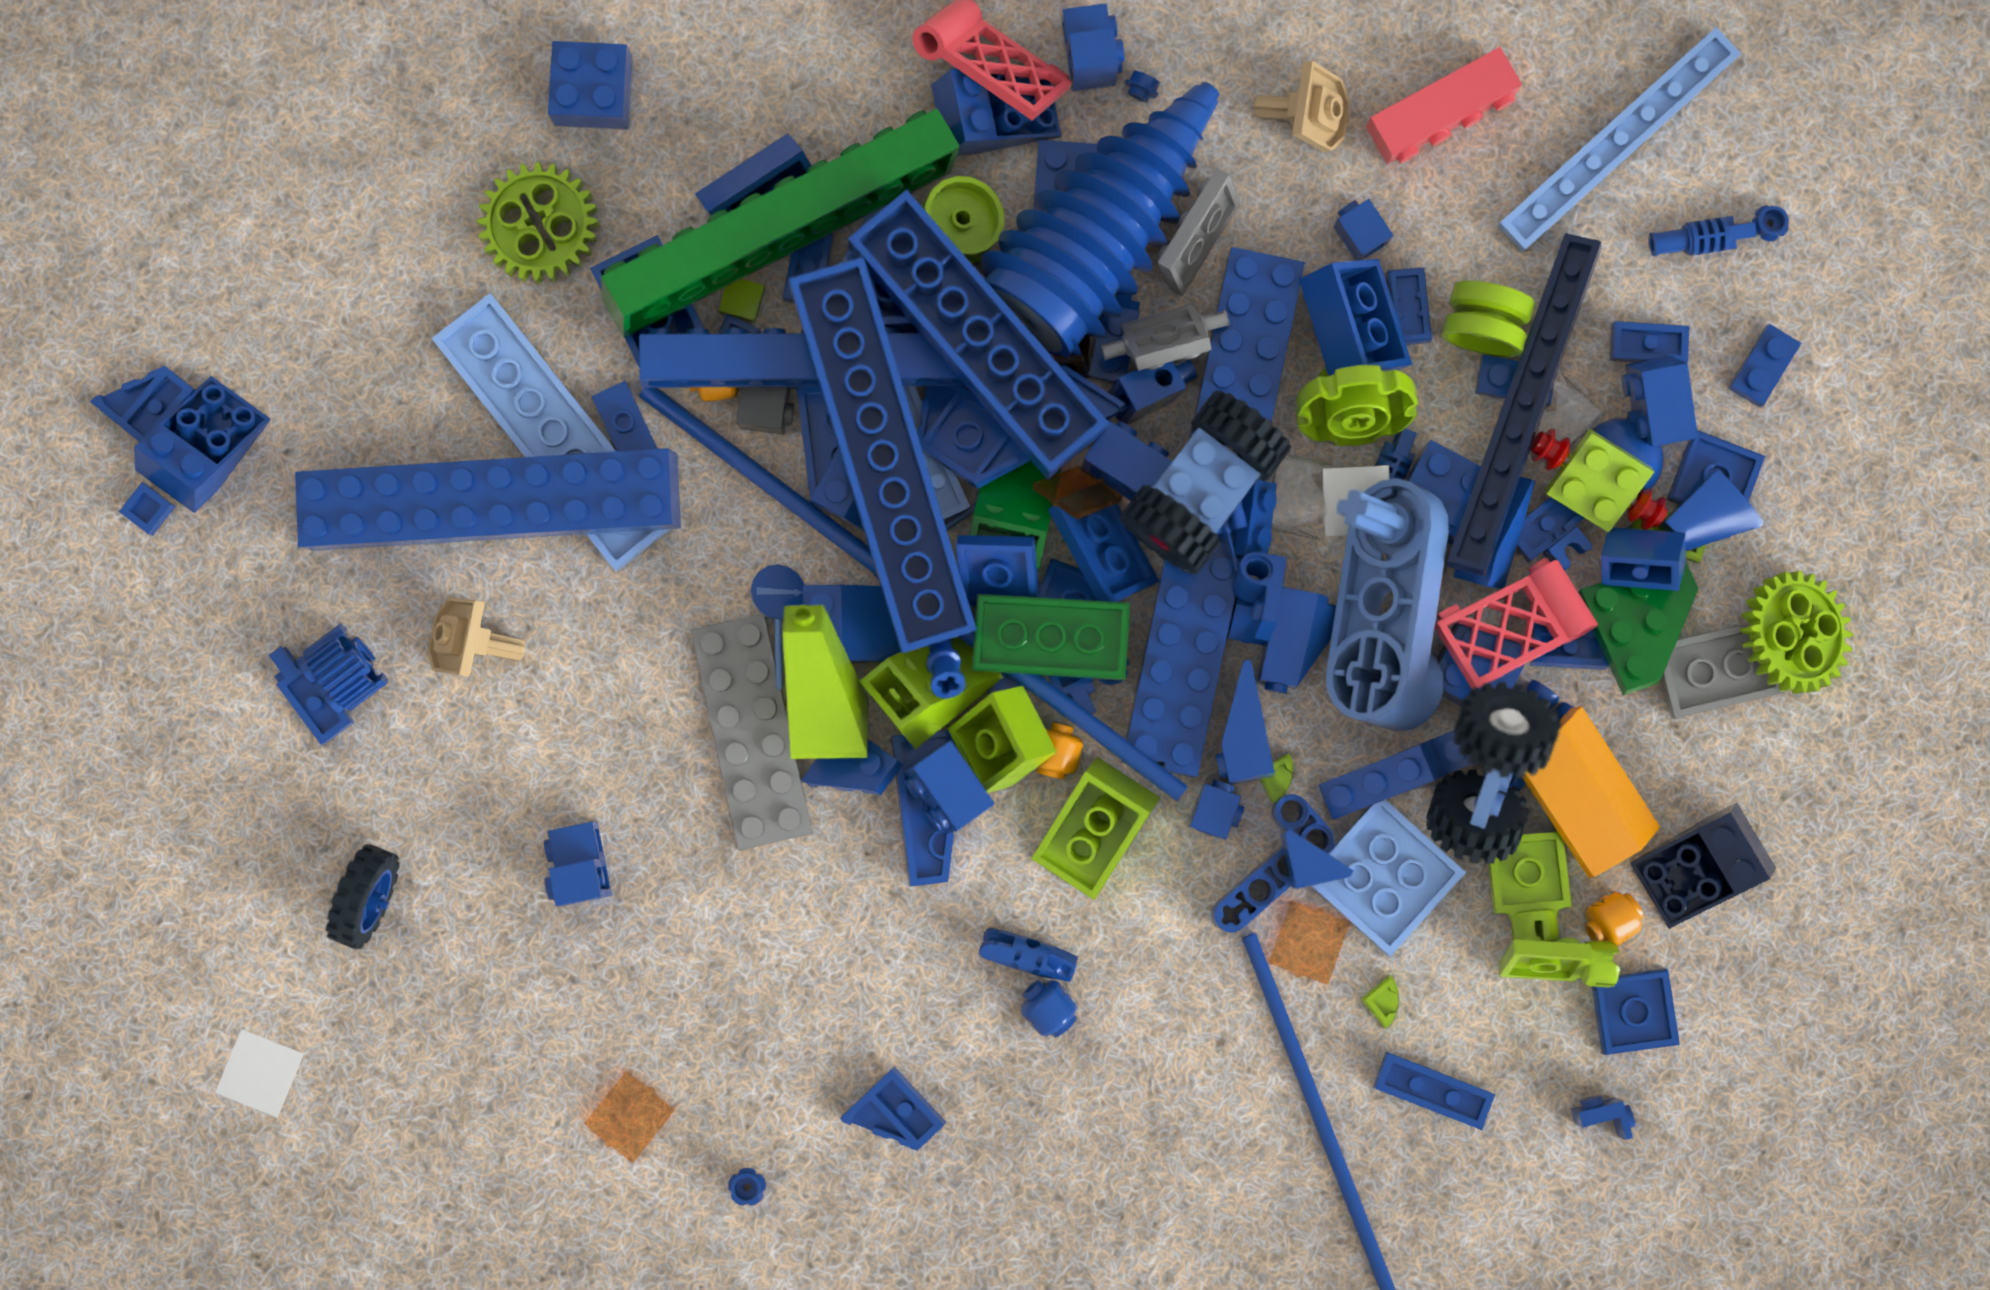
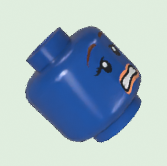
(1048, 1008)

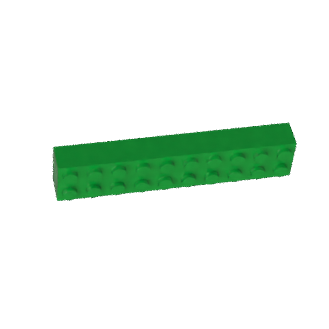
(778, 222)

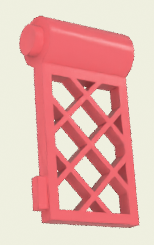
(958, 30)
(1550, 595)

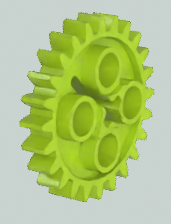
(509, 239)
(1796, 632)

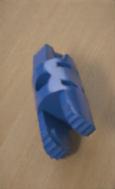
(1027, 955)

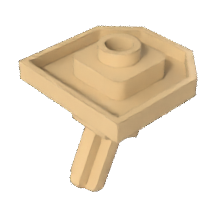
(1315, 111)
(458, 637)

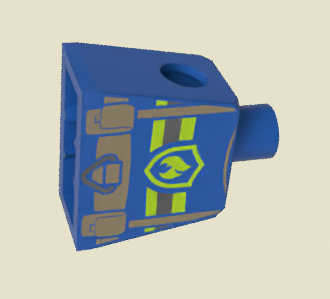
(1151, 389)

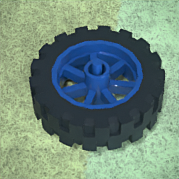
(362, 896)

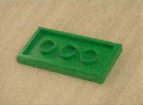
(1051, 637)

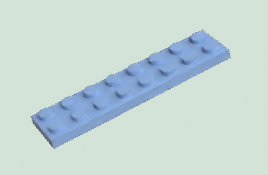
(530, 402)

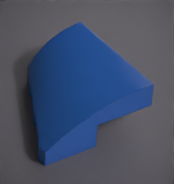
(1712, 513)

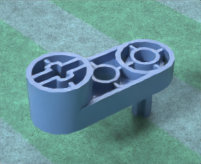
(1378, 661)

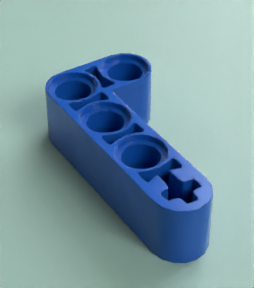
(1268, 869)

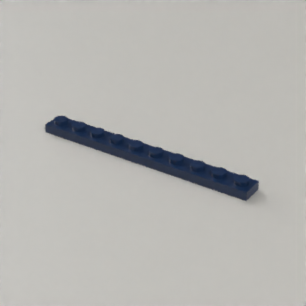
(1524, 405)

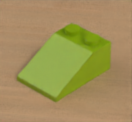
(1095, 828)

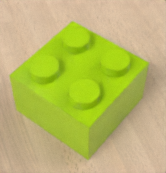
(1002, 739)

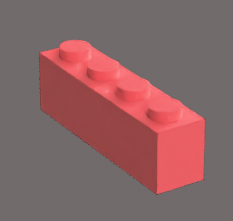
(1444, 106)

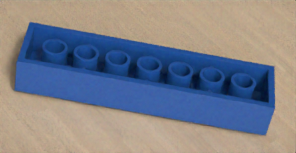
(977, 334)

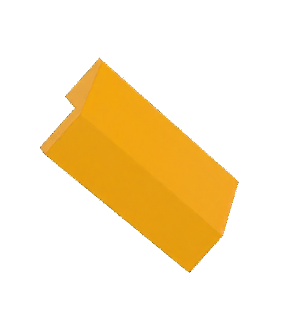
(1591, 797)

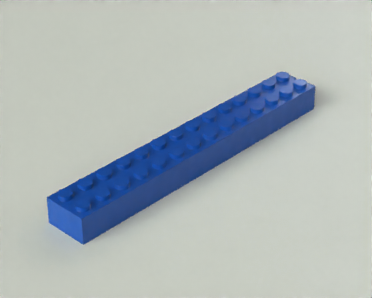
(1195, 610)

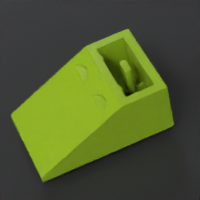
(906, 697)

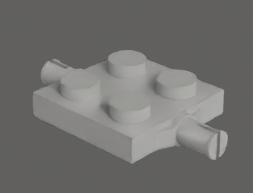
(1166, 337)

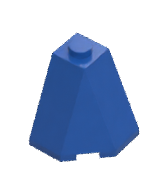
(1297, 640)

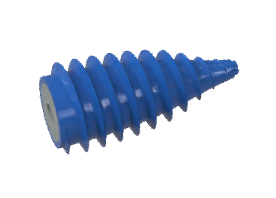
(1096, 226)

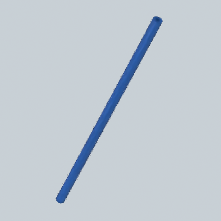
(1318, 1112)

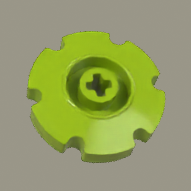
(1356, 405)

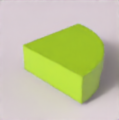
(1278, 785)
(1383, 1001)

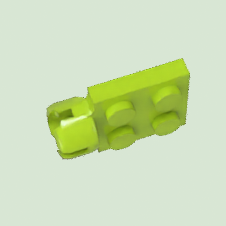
(1532, 885)
(1561, 961)

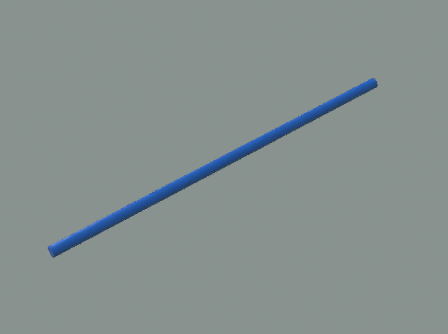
(860, 552)

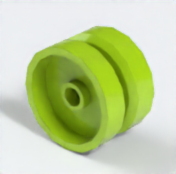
(967, 214)
(1488, 318)

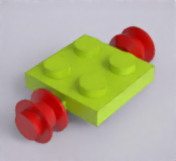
(1599, 480)

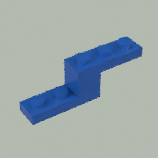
(1393, 775)

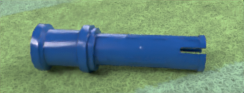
(944, 666)

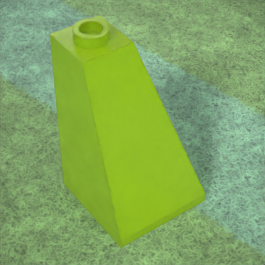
(823, 691)

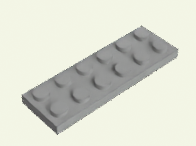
(751, 732)

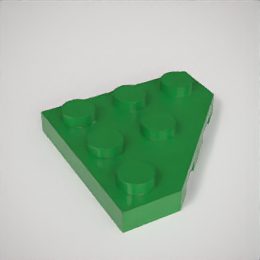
(1639, 628)

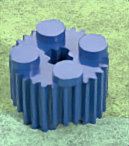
(342, 669)

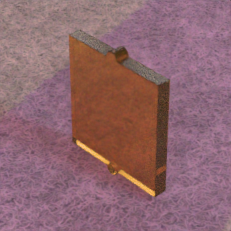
(1077, 492)
(1309, 942)
(629, 1116)

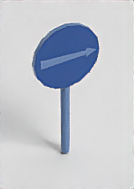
(770, 592)

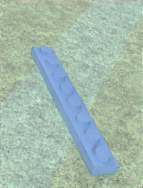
(1619, 139)

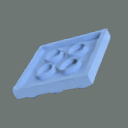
(1394, 878)

